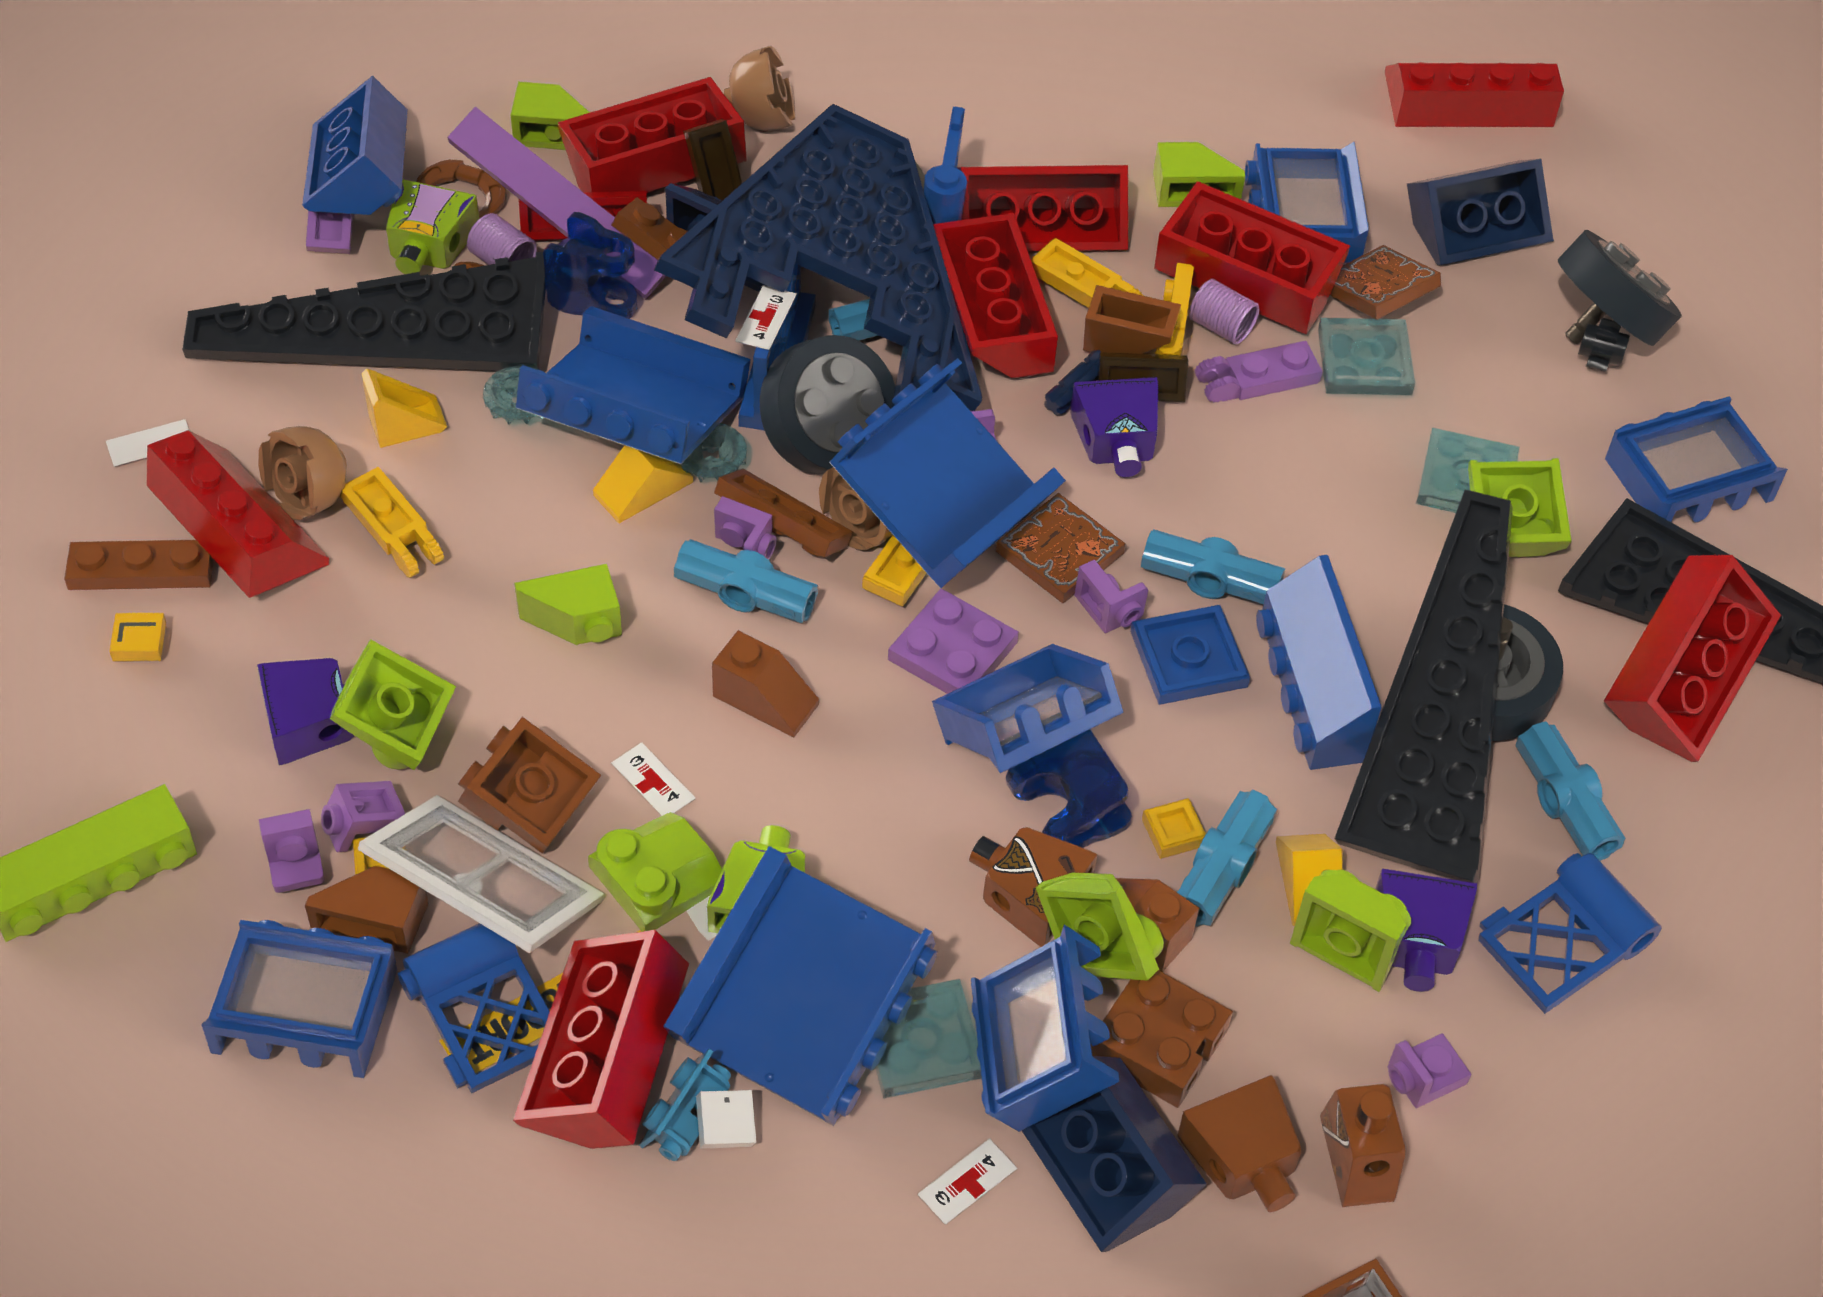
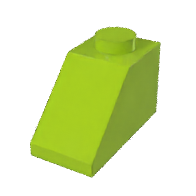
(537, 113)
(1184, 163)
(572, 604)

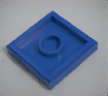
(1189, 654)

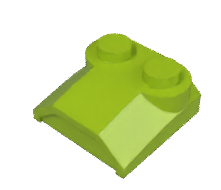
(1537, 500)
(392, 706)
(656, 869)
(1104, 915)
(1351, 926)

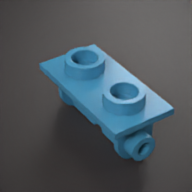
(672, 1121)

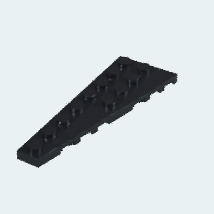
(441, 320)
(1641, 555)
(1431, 750)

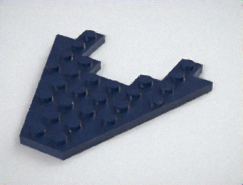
(851, 210)

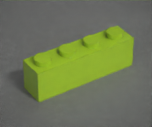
(91, 861)

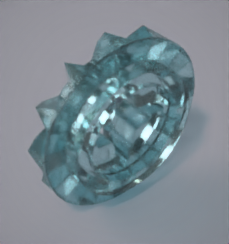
(499, 393)
(731, 450)

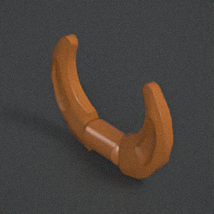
(451, 169)

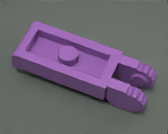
(1259, 372)

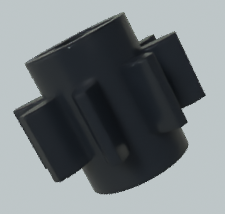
(1603, 344)

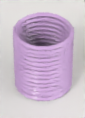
(496, 238)
(1224, 311)

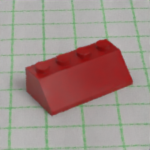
(1474, 94)
(643, 139)
(1070, 203)
(1253, 253)
(998, 294)
(230, 513)
(1693, 655)
(603, 1040)

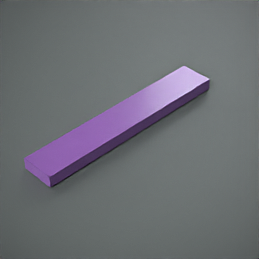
(541, 187)

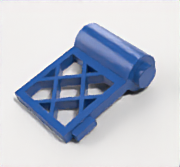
(945, 183)
(1597, 905)
(455, 973)

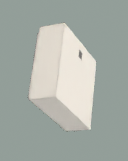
(725, 1119)

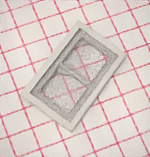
(482, 873)

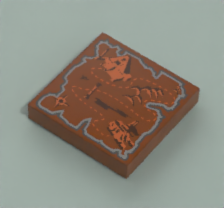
(1383, 282)
(1055, 543)

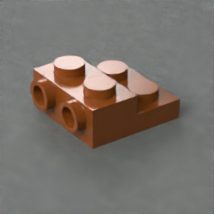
(527, 784)

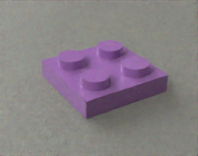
(952, 643)

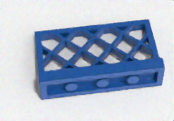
(792, 331)

